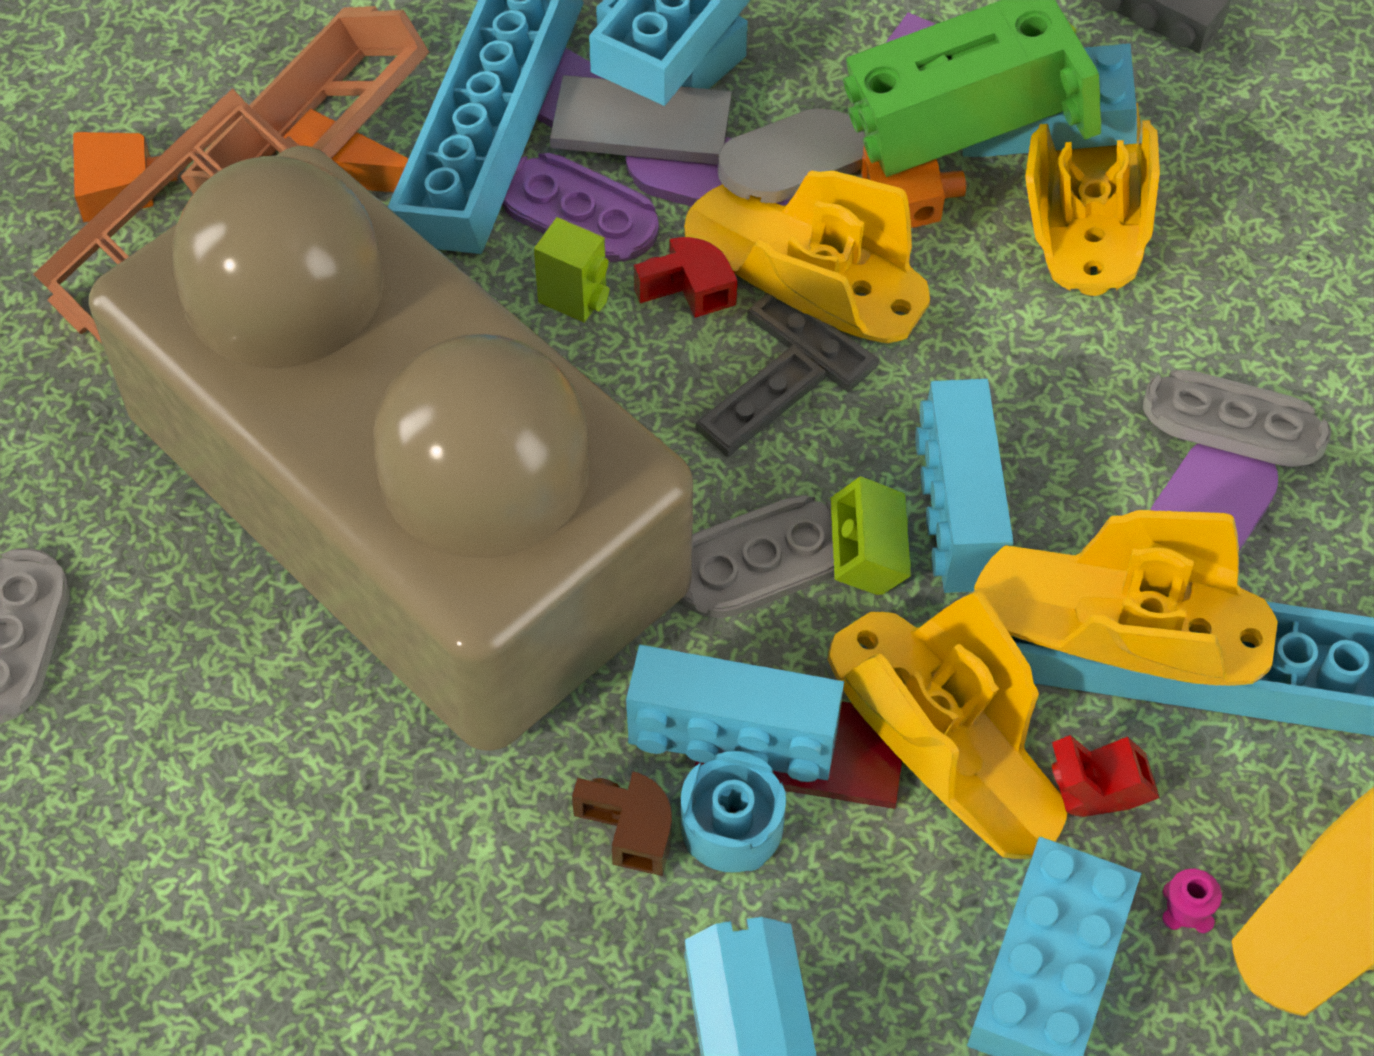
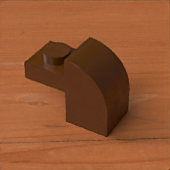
(641, 819)

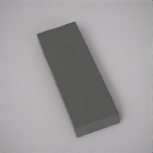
(830, 348)
(760, 400)

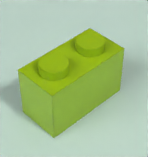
(571, 270)
(870, 536)

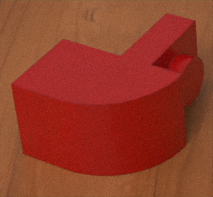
(693, 268)
(1102, 779)

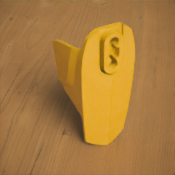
(1093, 207)
(822, 249)
(1140, 598)
(957, 714)
(1318, 922)

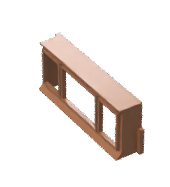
(319, 74)
(138, 193)

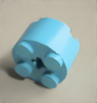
(729, 839)

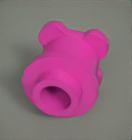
(1189, 911)

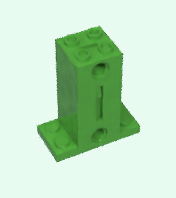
(970, 83)

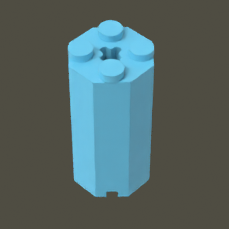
(748, 991)

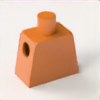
(106, 167)
(924, 187)

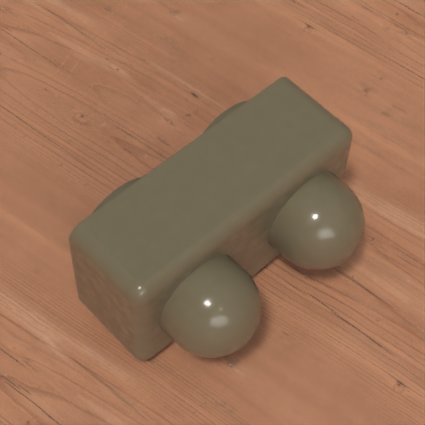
(398, 441)

